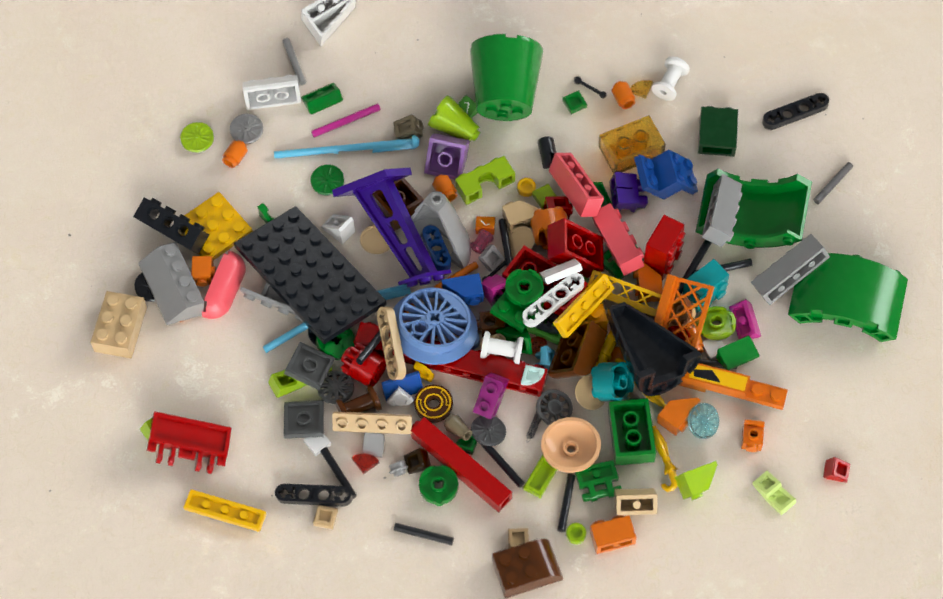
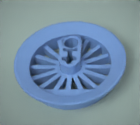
(435, 322)

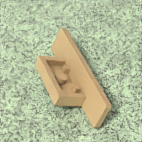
(372, 422)

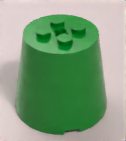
(505, 75)

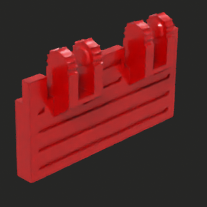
(189, 437)

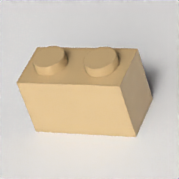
(635, 501)

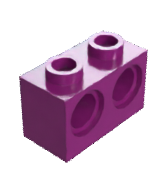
(490, 395)

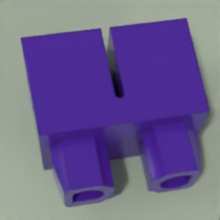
(625, 192)

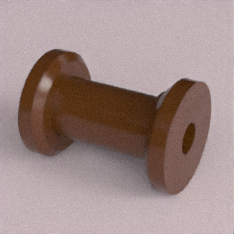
(361, 403)

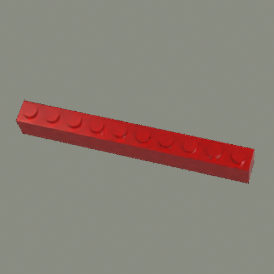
(468, 366)

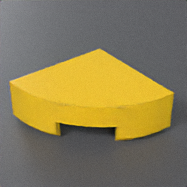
(425, 373)

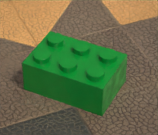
(631, 432)

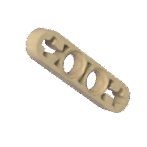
(395, 364)

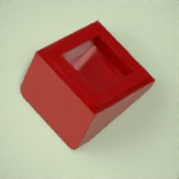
(836, 470)

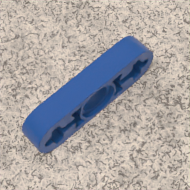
(437, 241)

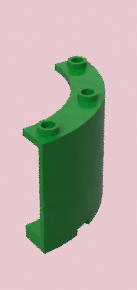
(767, 212)
(850, 294)

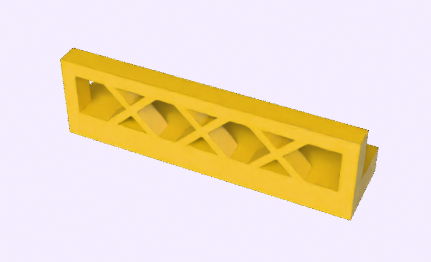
(635, 304)

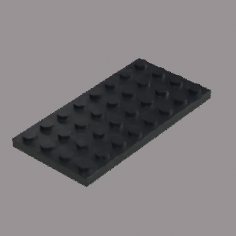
(310, 274)

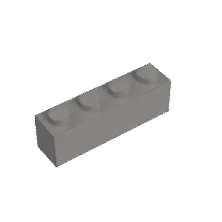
(722, 211)
(790, 269)

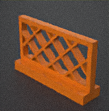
(667, 302)

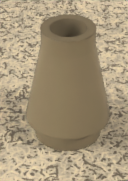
(456, 426)

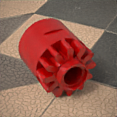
(367, 373)

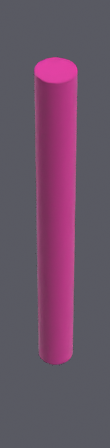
(343, 121)

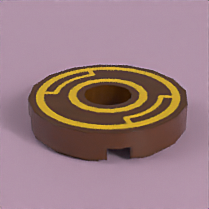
(429, 393)

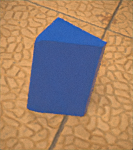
(410, 384)

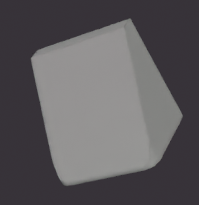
(373, 444)

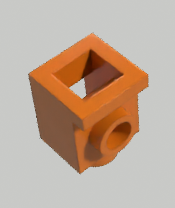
(753, 428)

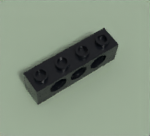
(192, 240)

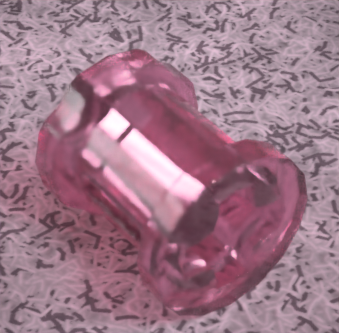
(481, 241)

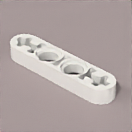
(553, 300)

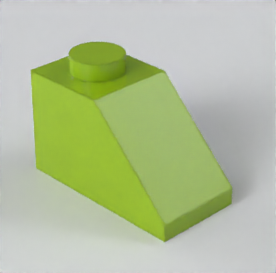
(696, 481)

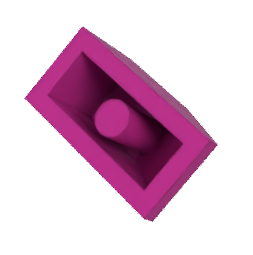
(493, 286)

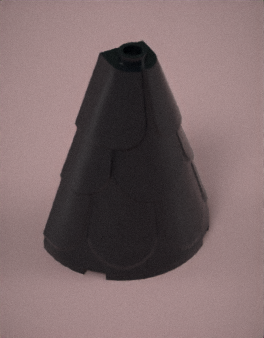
(651, 352)

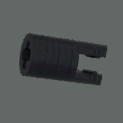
(547, 150)

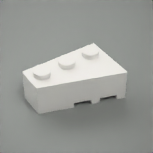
(325, 17)

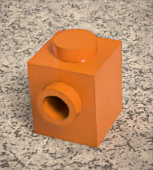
(203, 270)

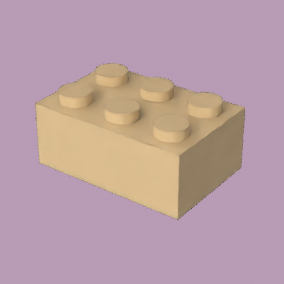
(118, 324)

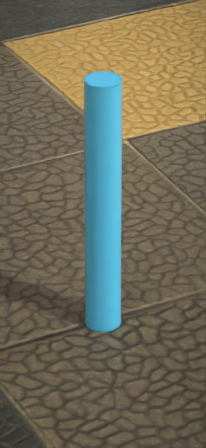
(285, 337)

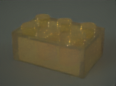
(630, 140)

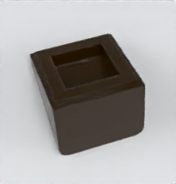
(417, 461)

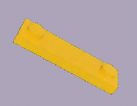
(583, 305)
(225, 510)

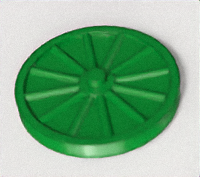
(326, 178)

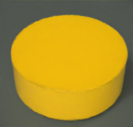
(526, 186)

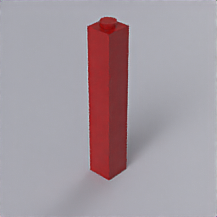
(464, 466)

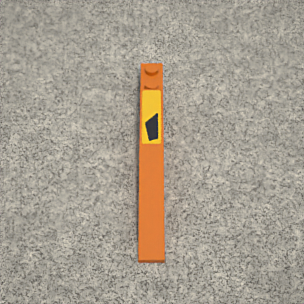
(728, 383)

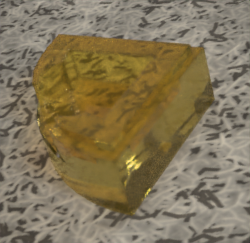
(642, 88)

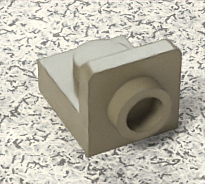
(407, 127)

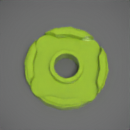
(720, 331)

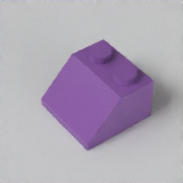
(446, 155)

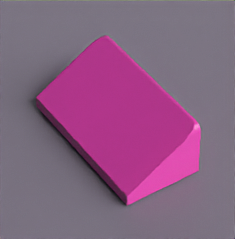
(745, 320)

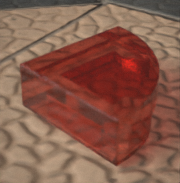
(365, 462)

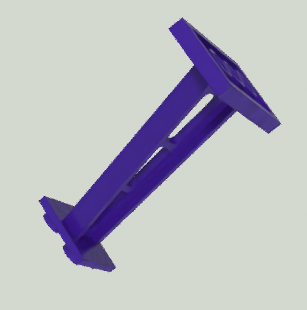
(384, 181)

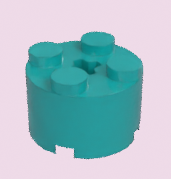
(611, 381)

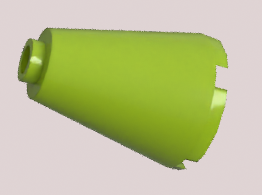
(454, 120)

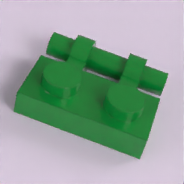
(597, 475)

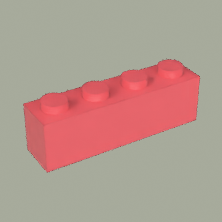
(576, 184)
(618, 240)

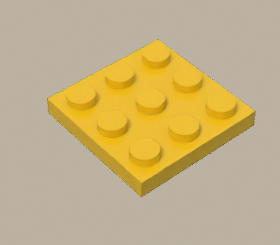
(221, 223)

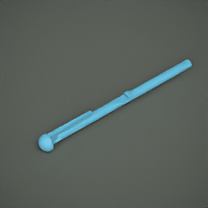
(380, 146)

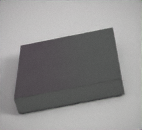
(309, 365)
(304, 419)

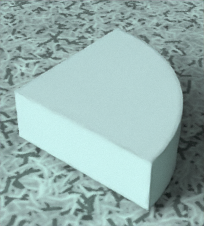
(531, 375)

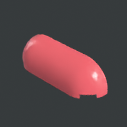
(224, 285)

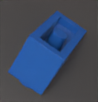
(466, 287)

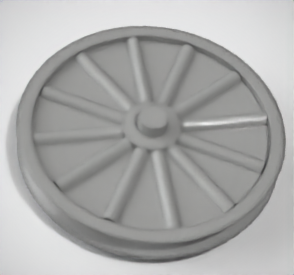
(246, 128)

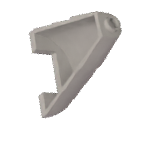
(439, 212)

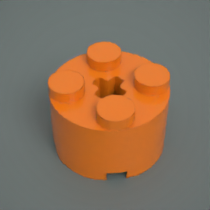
(541, 220)

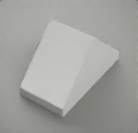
(339, 227)

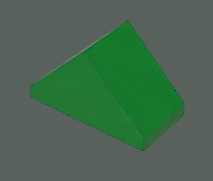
(512, 335)

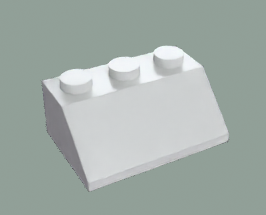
(271, 92)

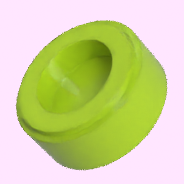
(575, 533)

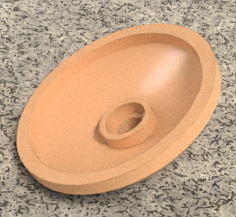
(571, 434)

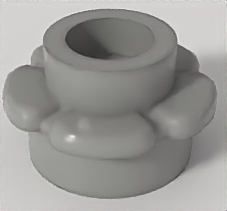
(398, 468)

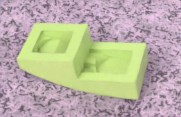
(773, 493)

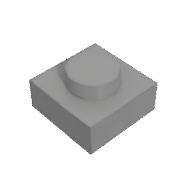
(491, 258)

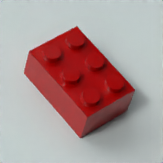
(573, 241)
(665, 246)

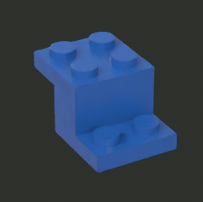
(666, 174)

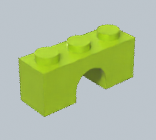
(497, 171)

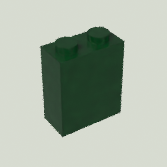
(718, 131)

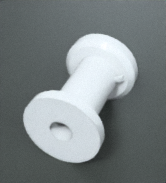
(665, 88)
(501, 347)

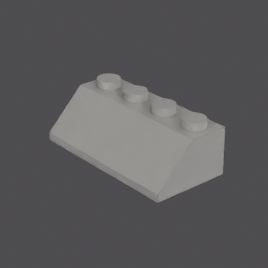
(172, 284)

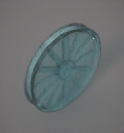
(703, 420)

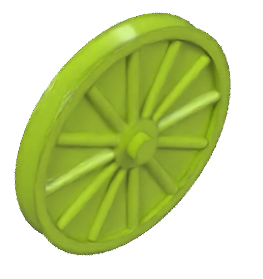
(197, 137)

